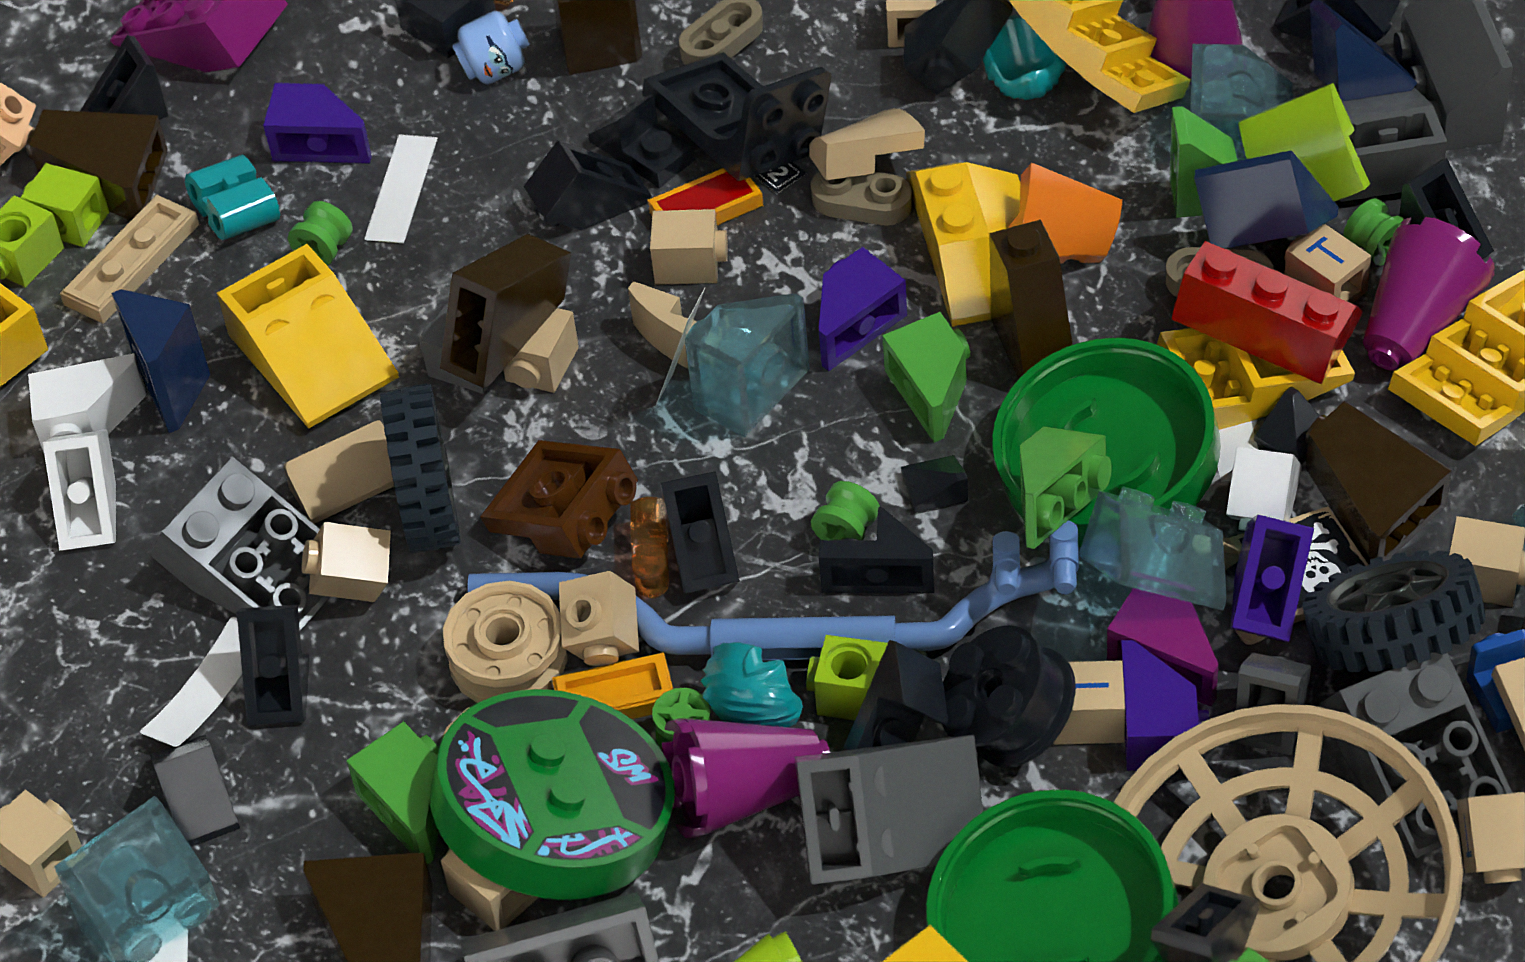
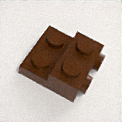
(563, 497)

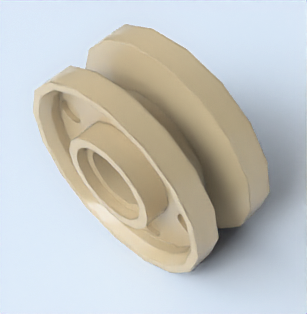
(498, 616)

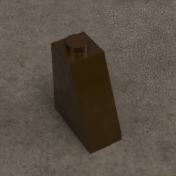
(115, 147)
(1027, 295)
(500, 306)
(1374, 480)
(374, 906)

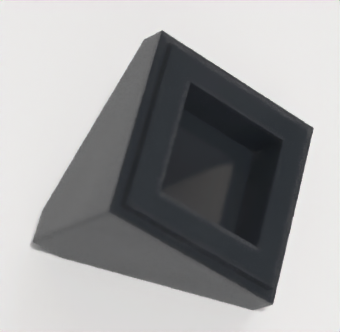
(1287, 425)
(935, 483)

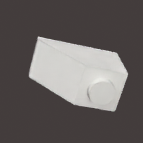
(85, 396)
(1262, 485)
(82, 488)

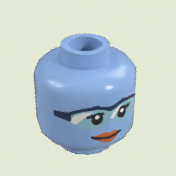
(491, 47)

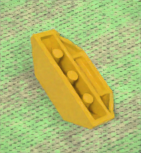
(957, 212)

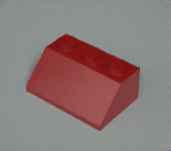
(1264, 312)

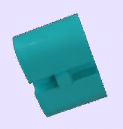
(232, 197)

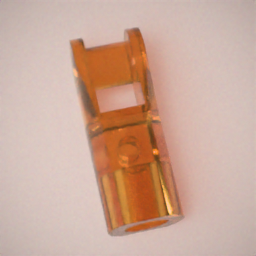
(649, 546)

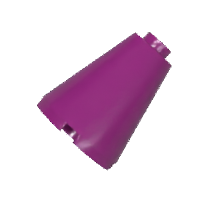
(1190, 22)
(1422, 289)
(733, 769)

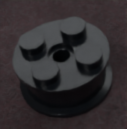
(1008, 695)

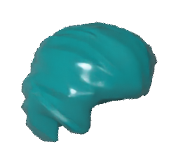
(1022, 62)
(747, 689)

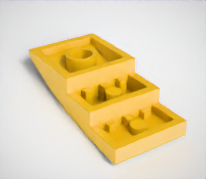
(1105, 50)
(1474, 367)
(1241, 383)

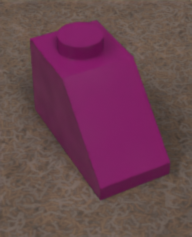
(1171, 633)

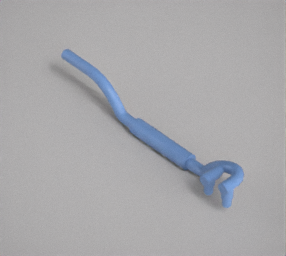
(804, 636)

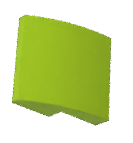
(1317, 133)

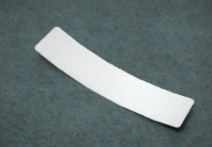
(201, 692)

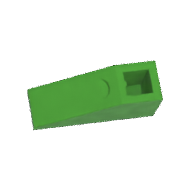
(1059, 477)

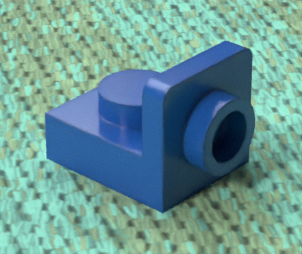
(1484, 656)

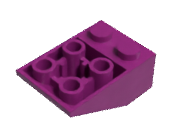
(199, 32)

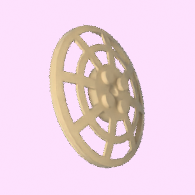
(1295, 844)

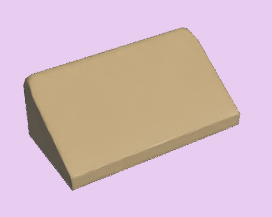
(341, 472)

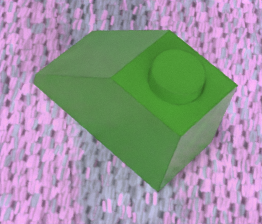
(1193, 147)
(928, 369)
(396, 783)

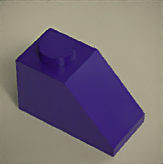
(313, 126)
(857, 305)
(1270, 577)
(1156, 704)

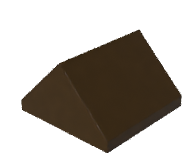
(597, 33)

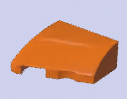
(1074, 214)

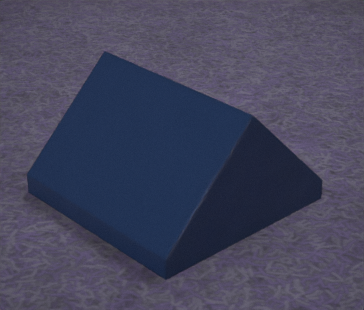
(1352, 59)
(1261, 200)
(166, 352)

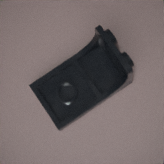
(737, 118)

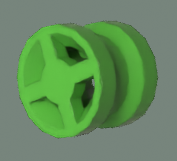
(1372, 229)
(322, 230)
(846, 513)
(675, 705)

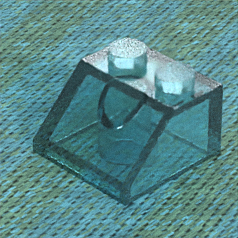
(1232, 86)
(747, 359)
(1157, 547)
(137, 885)

